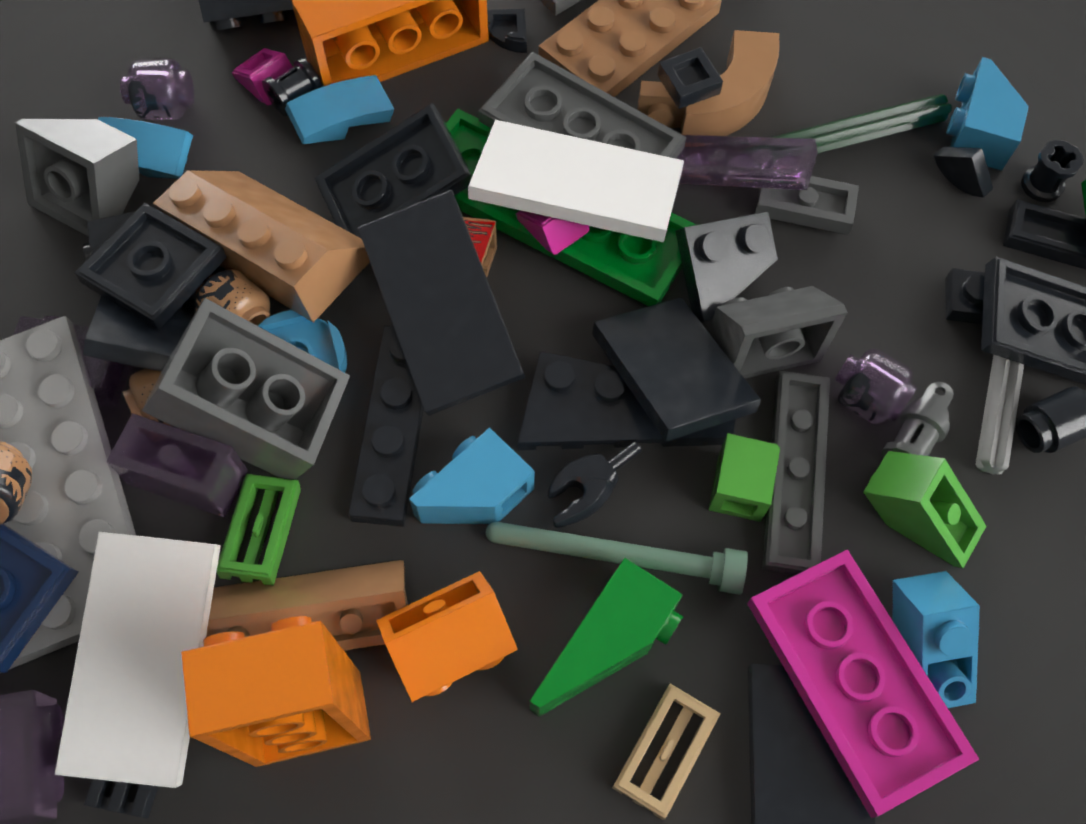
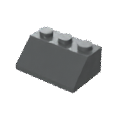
(248, 392)

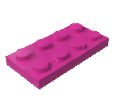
(861, 683)

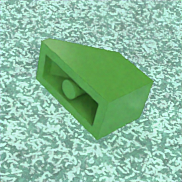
(926, 505)

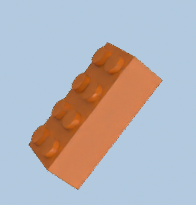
(386, 35)
(274, 693)

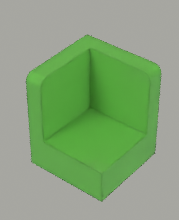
(744, 477)

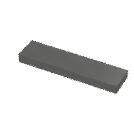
(797, 502)

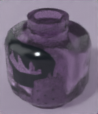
(158, 89)
(875, 386)

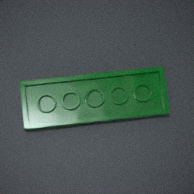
(619, 260)

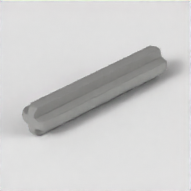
(999, 416)

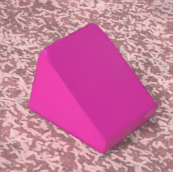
(257, 68)
(552, 232)

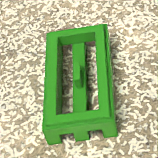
(249, 568)

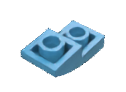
(334, 108)
(159, 147)

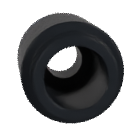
(1053, 421)

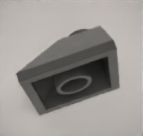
(77, 168)

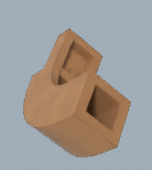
(743, 92)

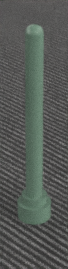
(723, 569)

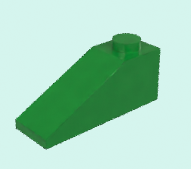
(616, 631)

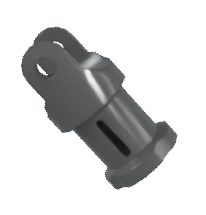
(923, 421)

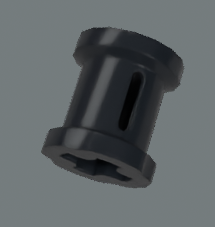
(291, 84)
(1055, 165)

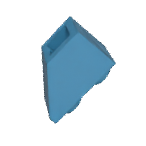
(989, 115)
(476, 486)
(941, 631)

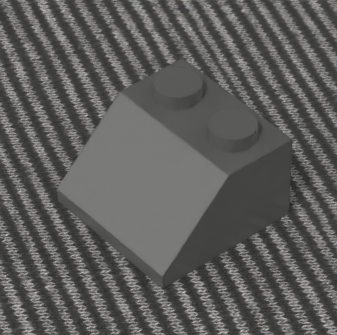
(777, 329)

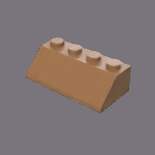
(268, 238)

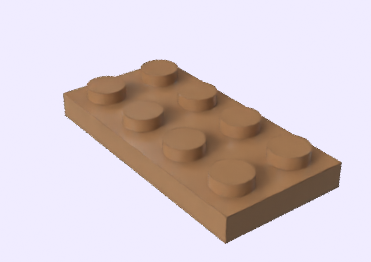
(624, 38)

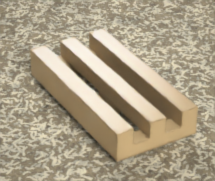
(641, 794)

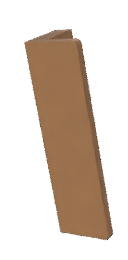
(343, 599)

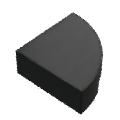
(508, 29)
(965, 169)

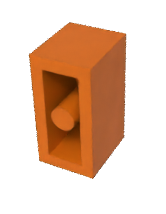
(447, 636)

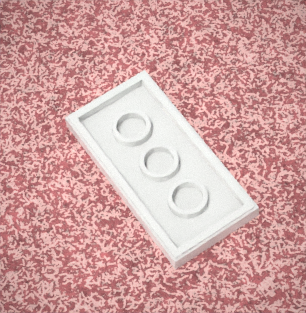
(577, 180)
(128, 678)

